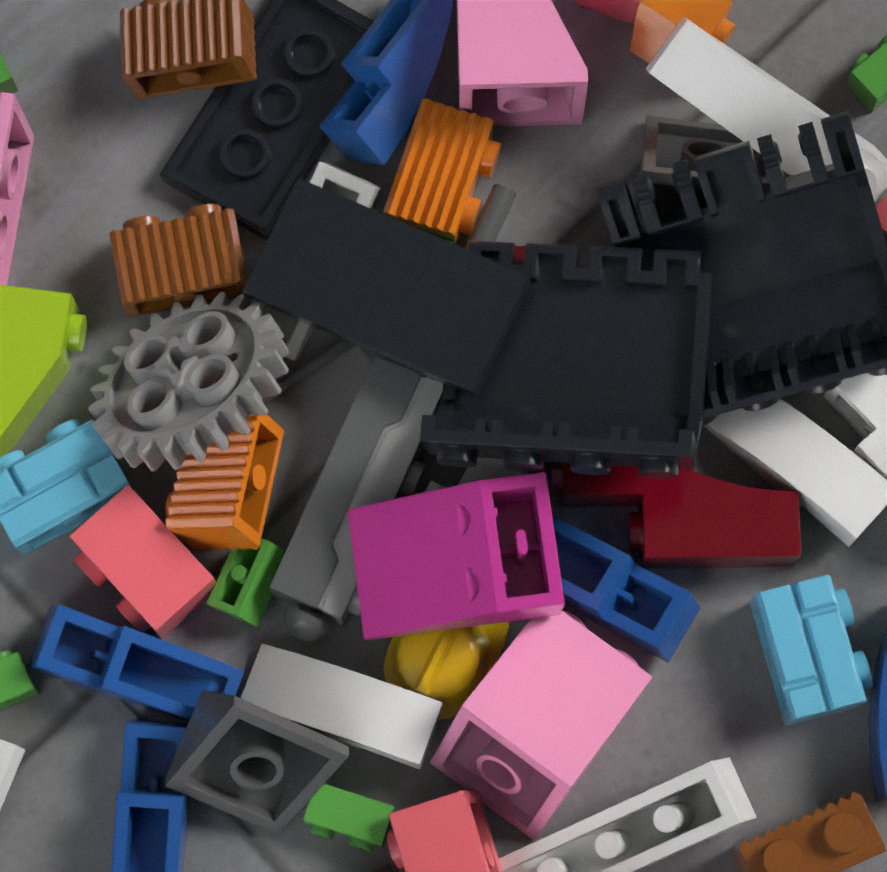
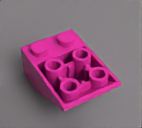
(457, 557)

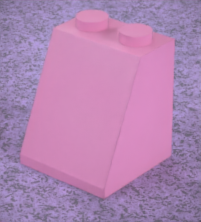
(518, 64)
(539, 719)

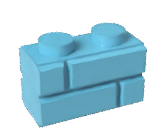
(56, 485)
(810, 649)

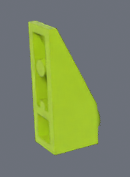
(35, 353)

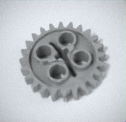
(189, 381)

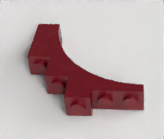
(690, 517)

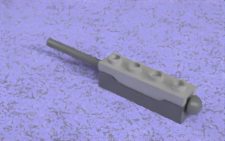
(368, 465)

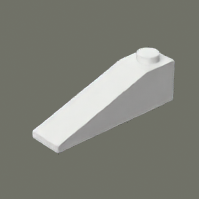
(748, 99)
(644, 826)

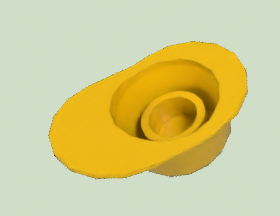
(445, 662)

